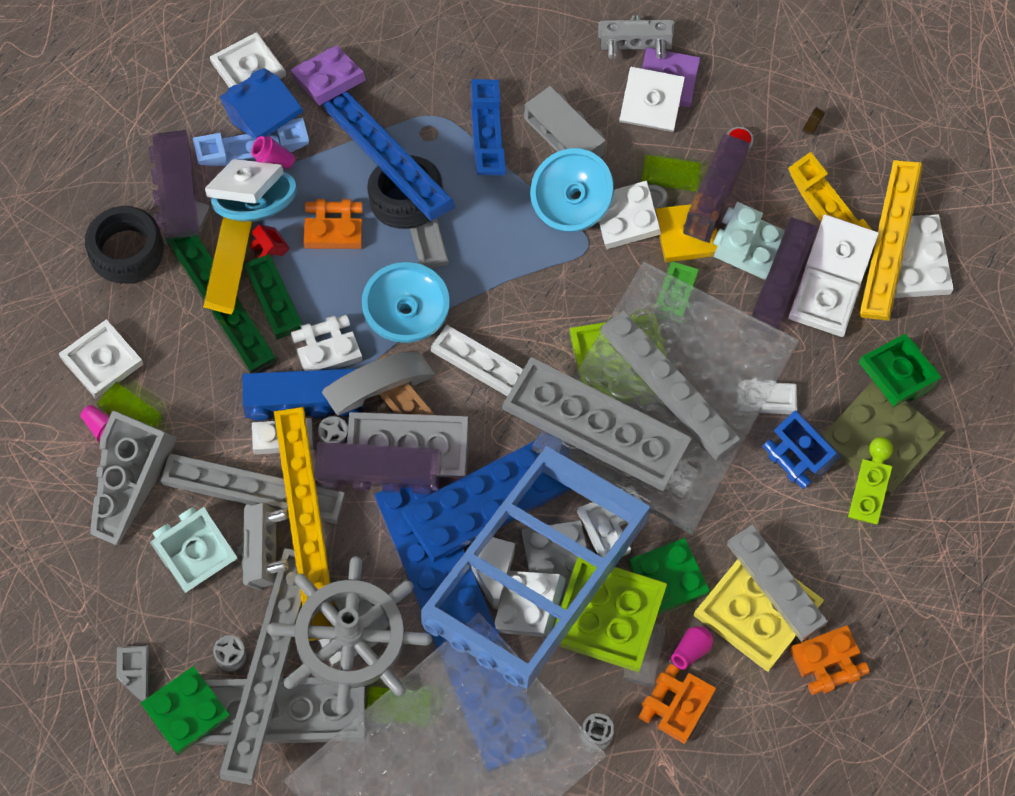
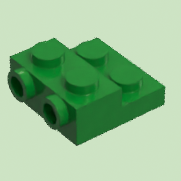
(900, 370)

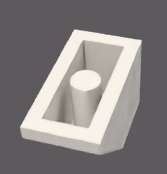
(500, 555)

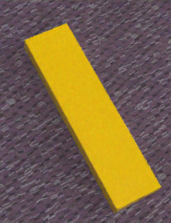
(227, 266)

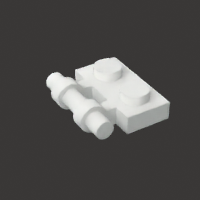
(329, 353)

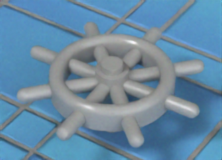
(349, 634)

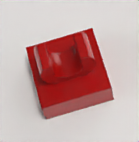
(269, 240)

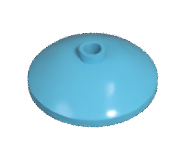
(563, 176)
(271, 203)
(401, 288)

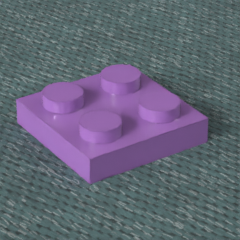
(327, 75)

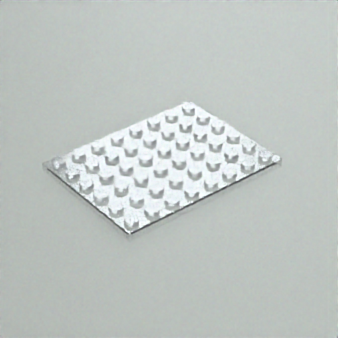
(718, 351)
(454, 736)

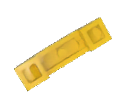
(818, 193)

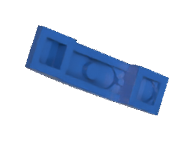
(486, 127)

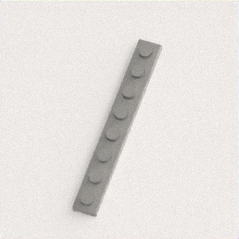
(263, 680)

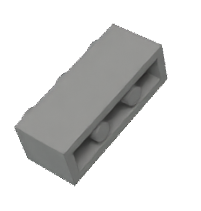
(561, 124)

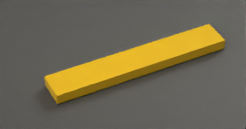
(891, 240)

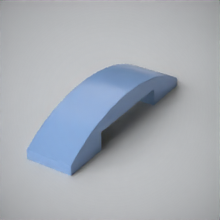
(219, 151)

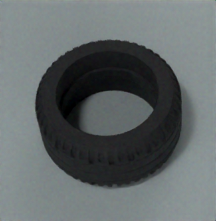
(397, 213)
(118, 220)

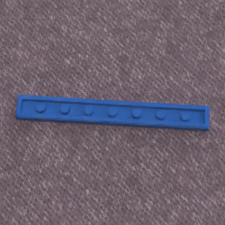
(389, 156)

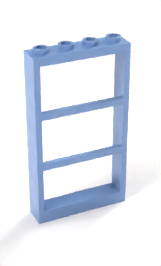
(588, 485)

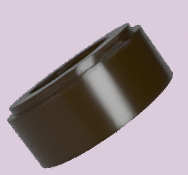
(813, 121)

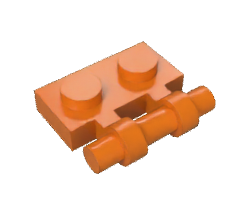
(333, 232)
(827, 651)
(686, 708)

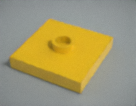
(674, 243)

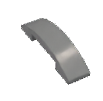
(375, 378)

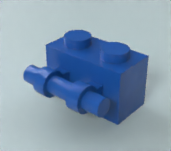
(807, 443)

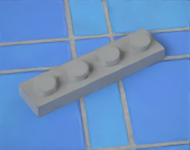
(777, 583)

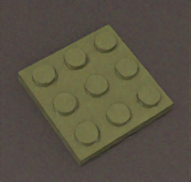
(874, 417)

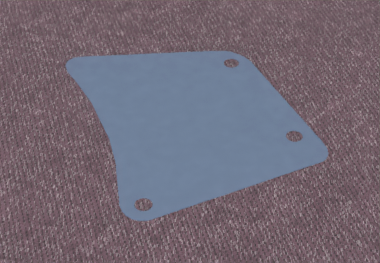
(486, 236)

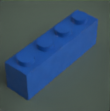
(288, 390)

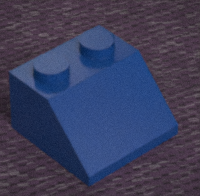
(260, 104)

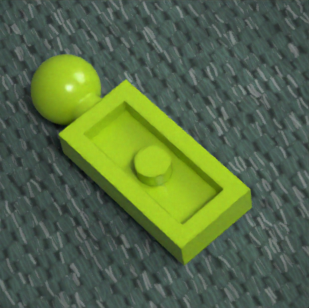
(872, 483)

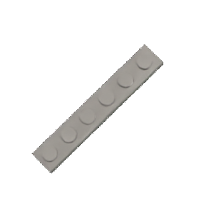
(670, 385)
(241, 485)

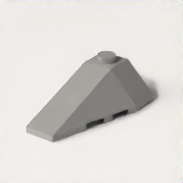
(128, 469)

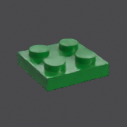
(677, 568)
(185, 710)

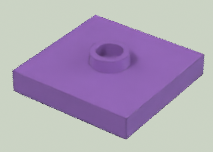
(675, 64)

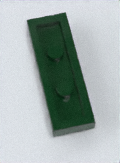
(272, 296)

